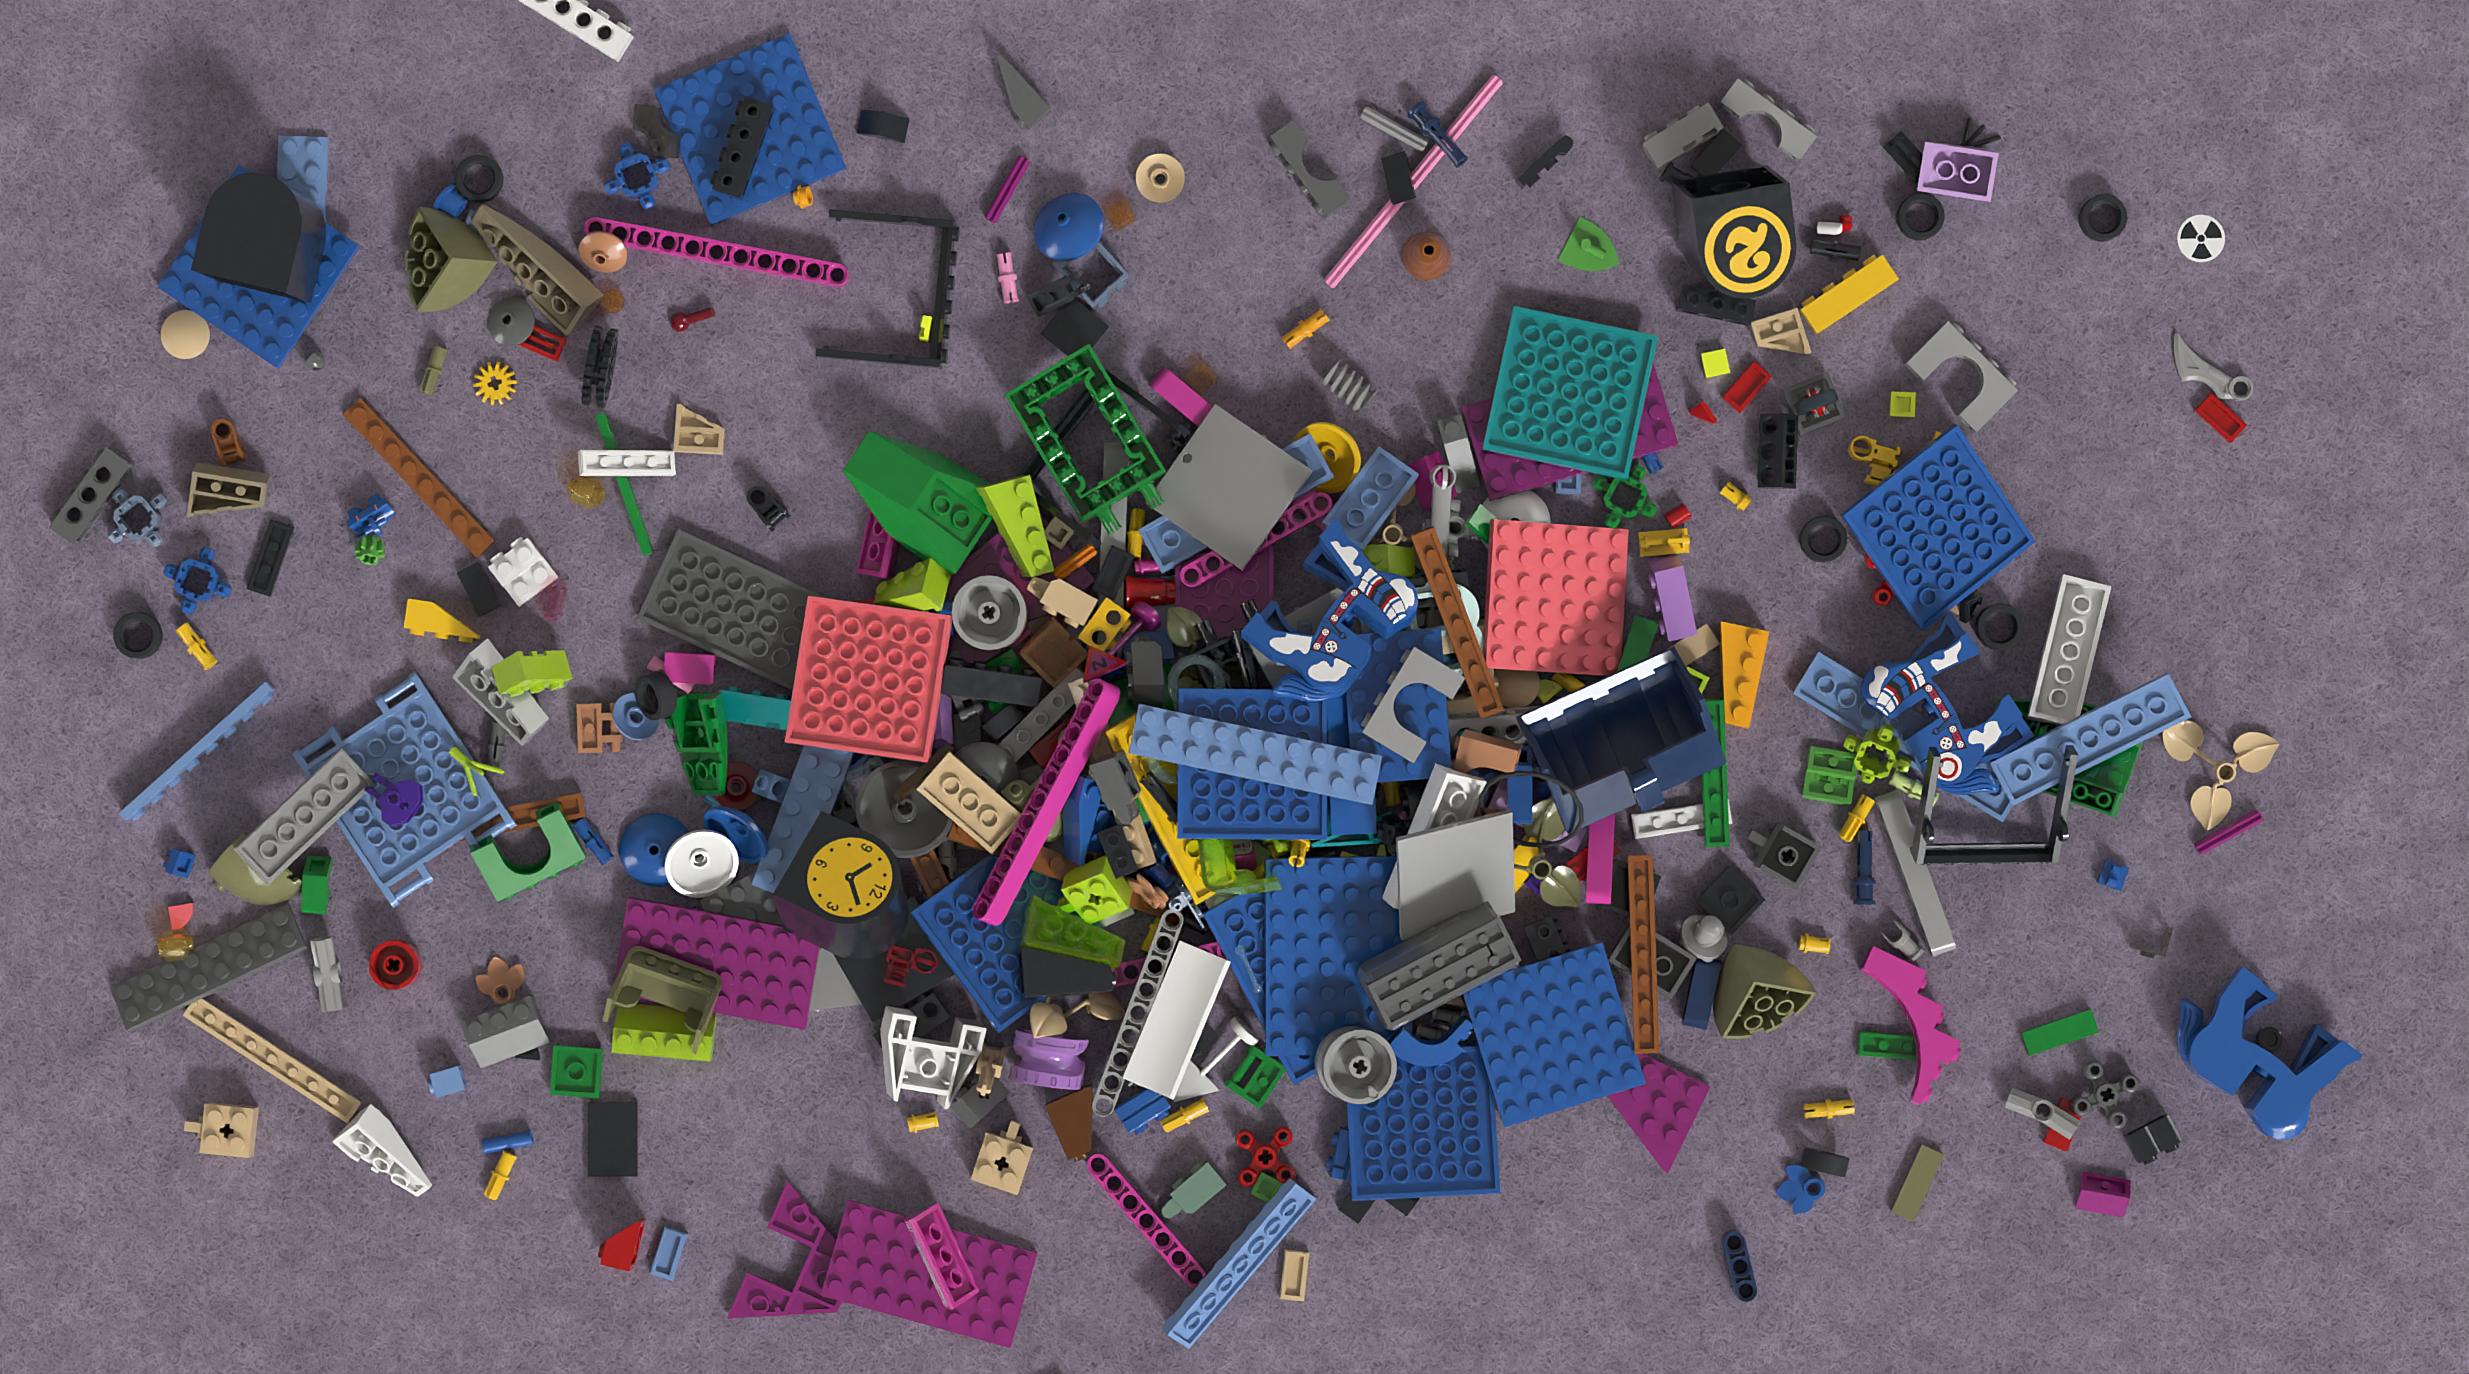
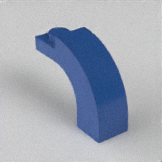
(1434, 1051)

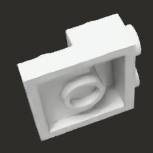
(522, 571)

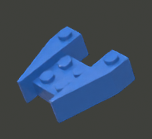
(1083, 819)

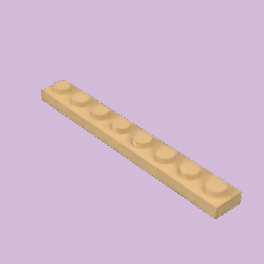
(1135, 831)
(273, 1059)

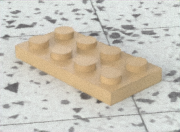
(970, 802)

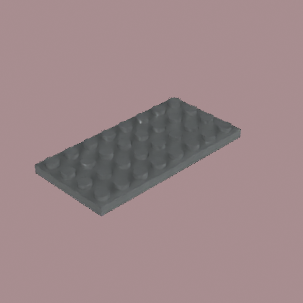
(729, 608)

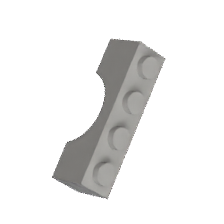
(1793, 136)

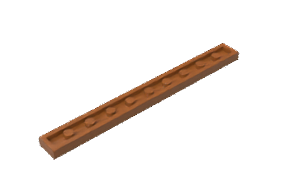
(1056, 867)

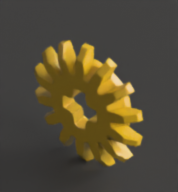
(490, 392)

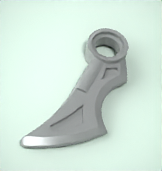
(2192, 367)

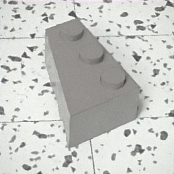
(1682, 135)

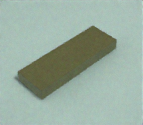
(1917, 1182)

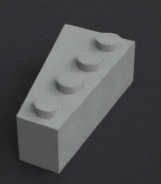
(516, 714)

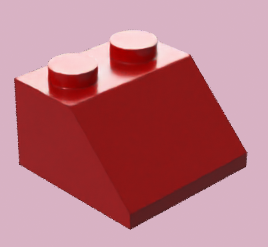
(622, 1248)

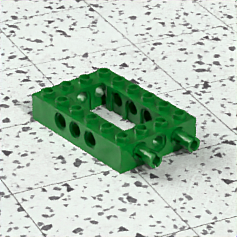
(1135, 477)

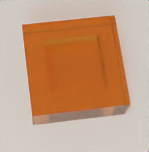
(1120, 215)
(1201, 378)

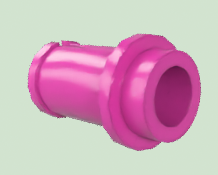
(1145, 566)

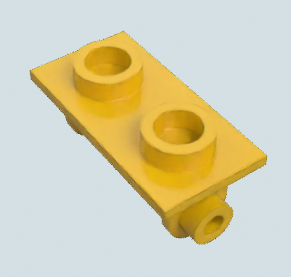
(1664, 542)

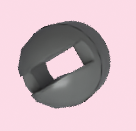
(315, 361)

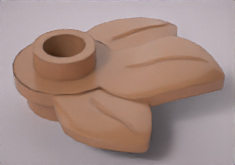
(1152, 895)
(500, 977)

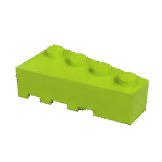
(1019, 523)

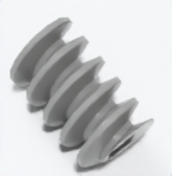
(1349, 386)

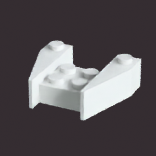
(927, 1063)

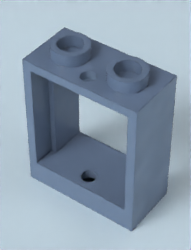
(1118, 284)

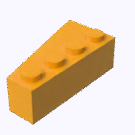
(1741, 665)

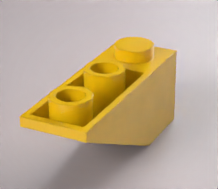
(431, 617)

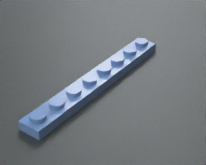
(190, 759)

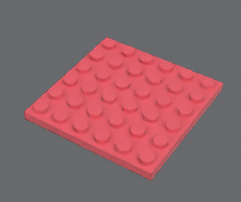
(1555, 597)
(868, 679)

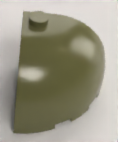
(444, 260)
(239, 879)
(1757, 992)

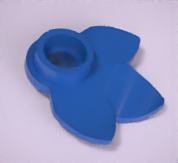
(1797, 1190)

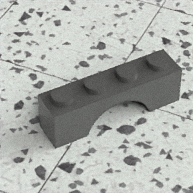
(1327, 195)

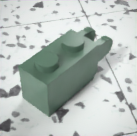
(1193, 1191)

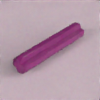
(1007, 189)
(2228, 832)

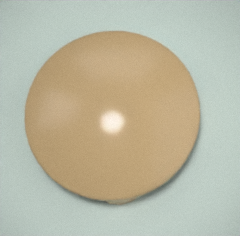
(185, 334)
(1517, 687)

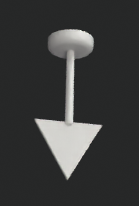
(1195, 1081)

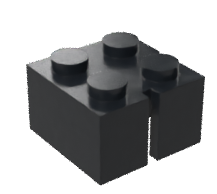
(1620, 891)

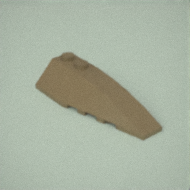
(548, 277)

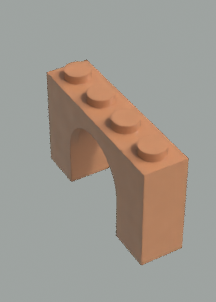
(1487, 751)

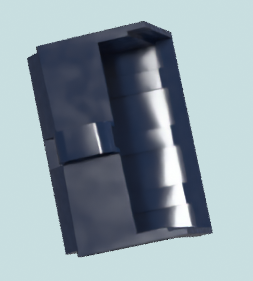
(1623, 739)

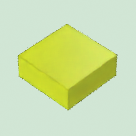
(1715, 363)
(1902, 404)

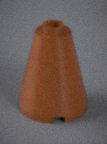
(1422, 265)

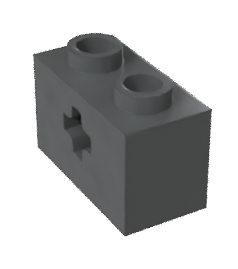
(972, 1106)

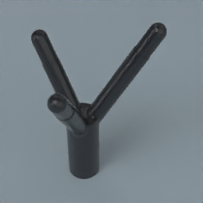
(1968, 142)

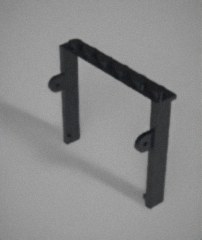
(945, 283)
(1068, 425)
(1990, 852)

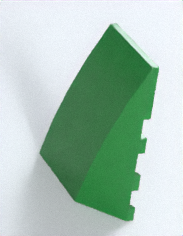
(702, 739)

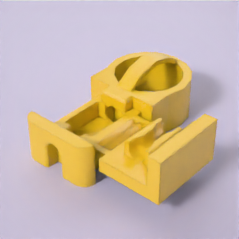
(1880, 461)

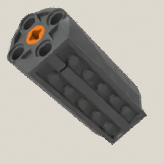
(1437, 965)

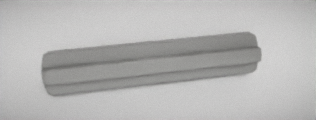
(1394, 128)

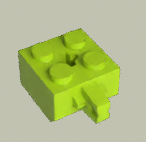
(1094, 891)

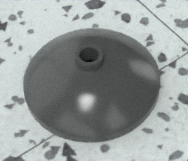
(990, 762)

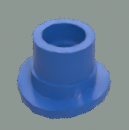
(450, 201)

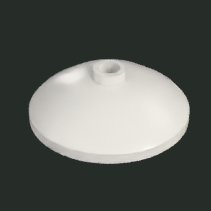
(1523, 506)
(705, 874)

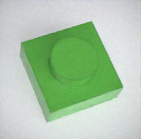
(1265, 1187)

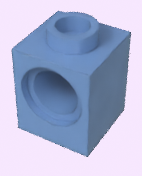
(771, 785)
(447, 1081)

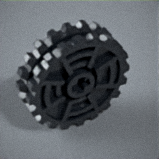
(599, 366)

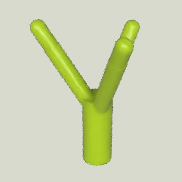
(467, 764)

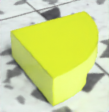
(926, 324)
(1548, 690)

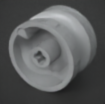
(989, 594)
(1374, 1066)

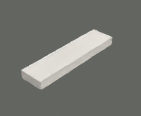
(626, 463)
(1669, 821)

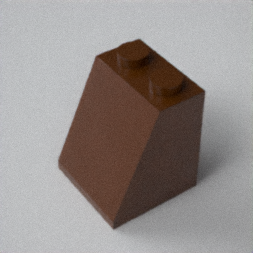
(1073, 1121)

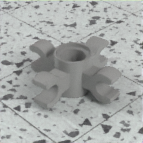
(1460, 529)

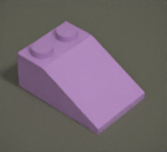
(1958, 171)

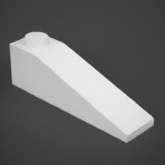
(378, 1143)

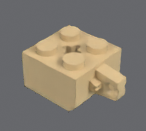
(1063, 599)
(216, 1140)
(1016, 1155)

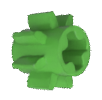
(369, 549)

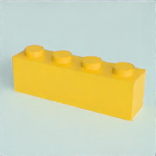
(1848, 294)

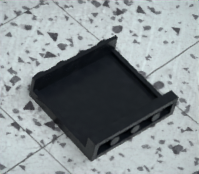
(868, 974)

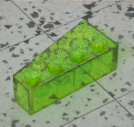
(1061, 933)

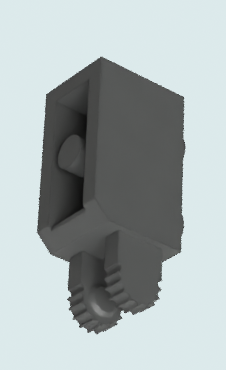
(1117, 785)

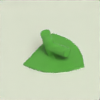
(1589, 248)

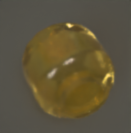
(586, 491)
(174, 945)

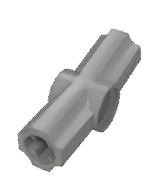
(327, 973)
(2028, 1104)

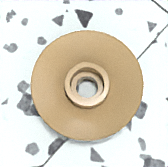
(1160, 165)

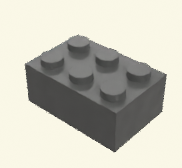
(1671, 961)

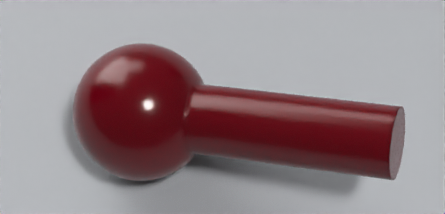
(681, 321)

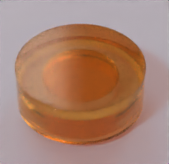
(612, 301)

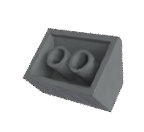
(505, 1031)

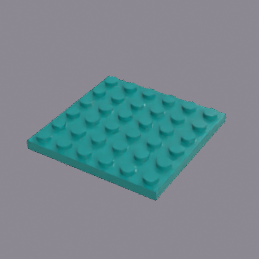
(1570, 392)

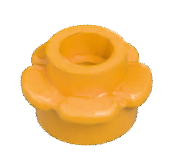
(803, 196)

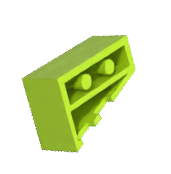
(915, 589)
(532, 672)

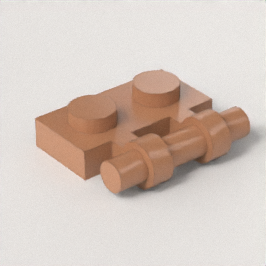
(590, 729)

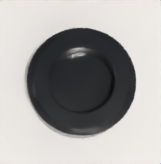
(2269, 1038)

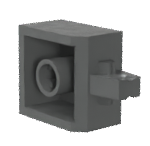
(1145, 673)
(1770, 858)

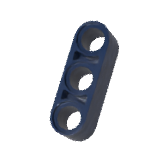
(1701, 993)
(1744, 1276)

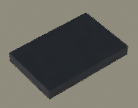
(612, 1139)

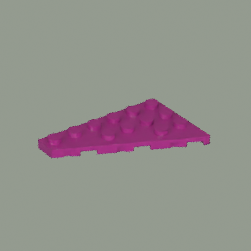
(1661, 1108)

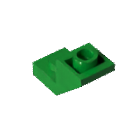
(315, 884)

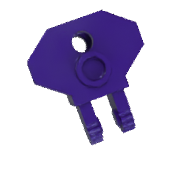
(395, 798)

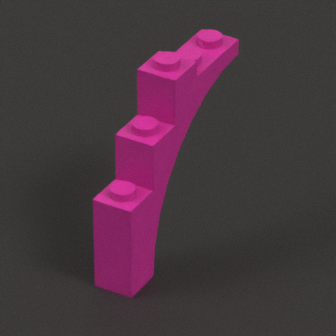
(1932, 1046)

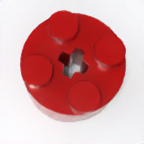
(381, 963)

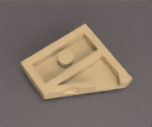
(1781, 332)
(697, 434)

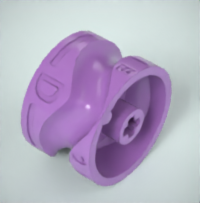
(1049, 1060)

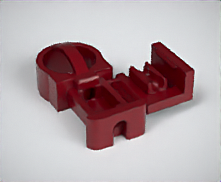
(901, 961)

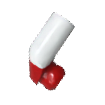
(1835, 228)

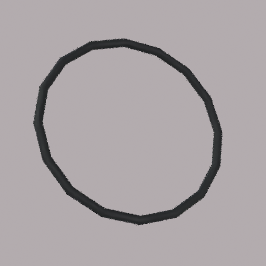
(1546, 777)

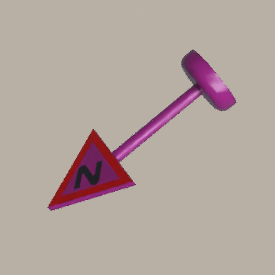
(1100, 662)

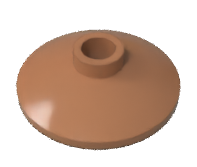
(606, 245)

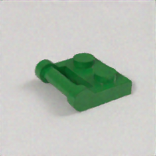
(1262, 1080)

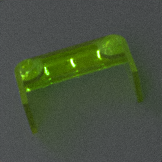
(1220, 871)

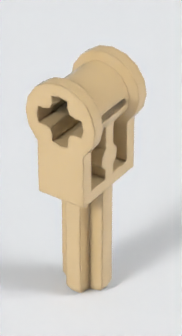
(989, 1066)

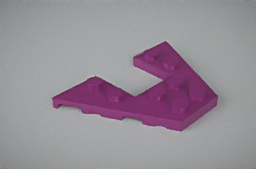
(763, 1298)

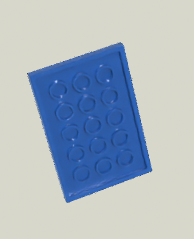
(1415, 707)

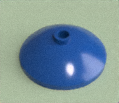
(1075, 234)
(740, 829)
(637, 840)

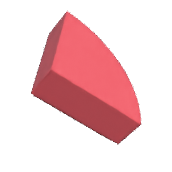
(180, 915)

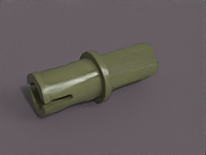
(433, 370)

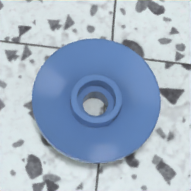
(627, 707)

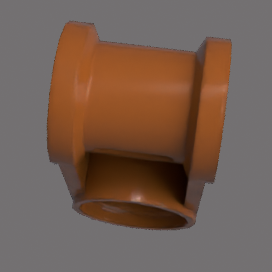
(228, 444)

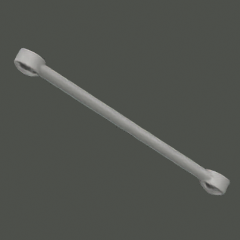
(1440, 520)

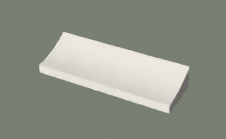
(2068, 650)
(1446, 799)
(1176, 1020)

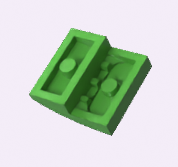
(1829, 776)

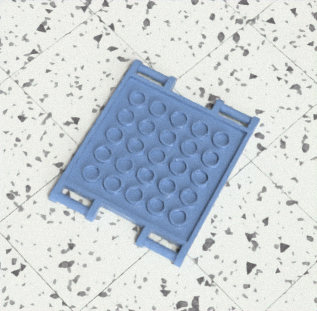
(413, 745)

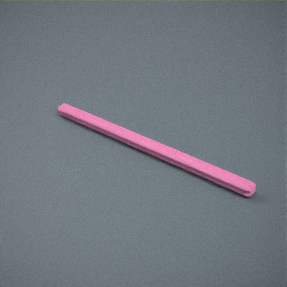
(1418, 176)

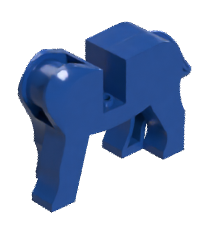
(2224, 1059)

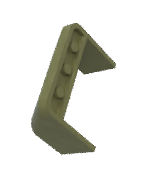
(669, 983)

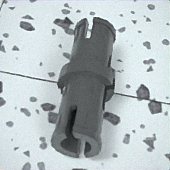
(497, 730)

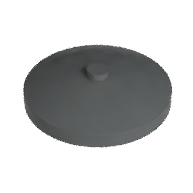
(906, 827)

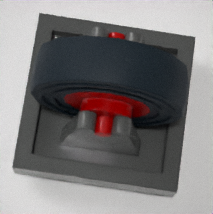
(1814, 403)

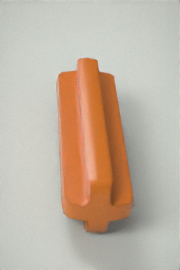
(1074, 561)

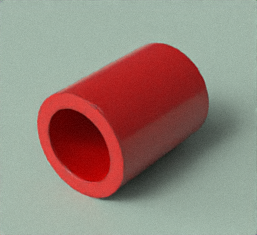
(1677, 516)

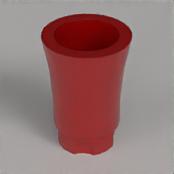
(1151, 591)

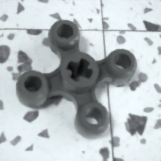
(2114, 1090)

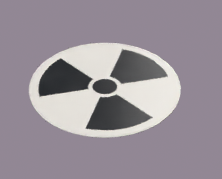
(2201, 238)

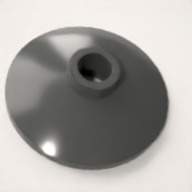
(518, 328)

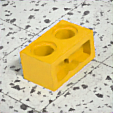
(1099, 623)

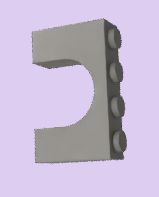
(1994, 387)
(1416, 668)

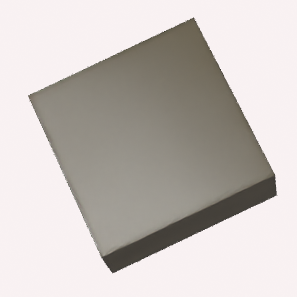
(1057, 533)

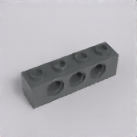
(61, 519)

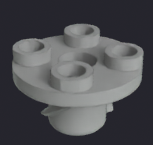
(1703, 937)

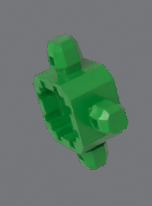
(1647, 508)

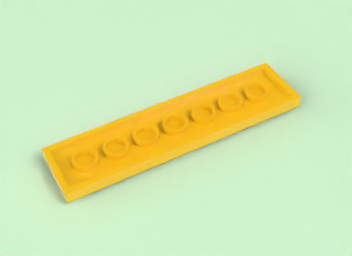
(1182, 852)

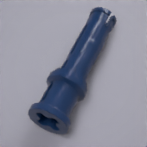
(1429, 126)
(1864, 880)

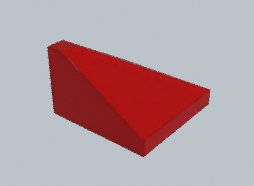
(1703, 413)

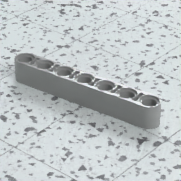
(1915, 876)

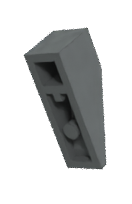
(1023, 98)
(1458, 452)

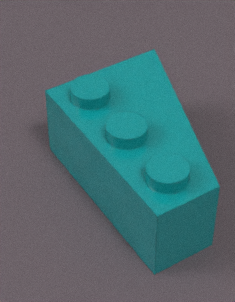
(756, 708)

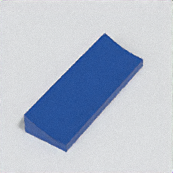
(1343, 815)

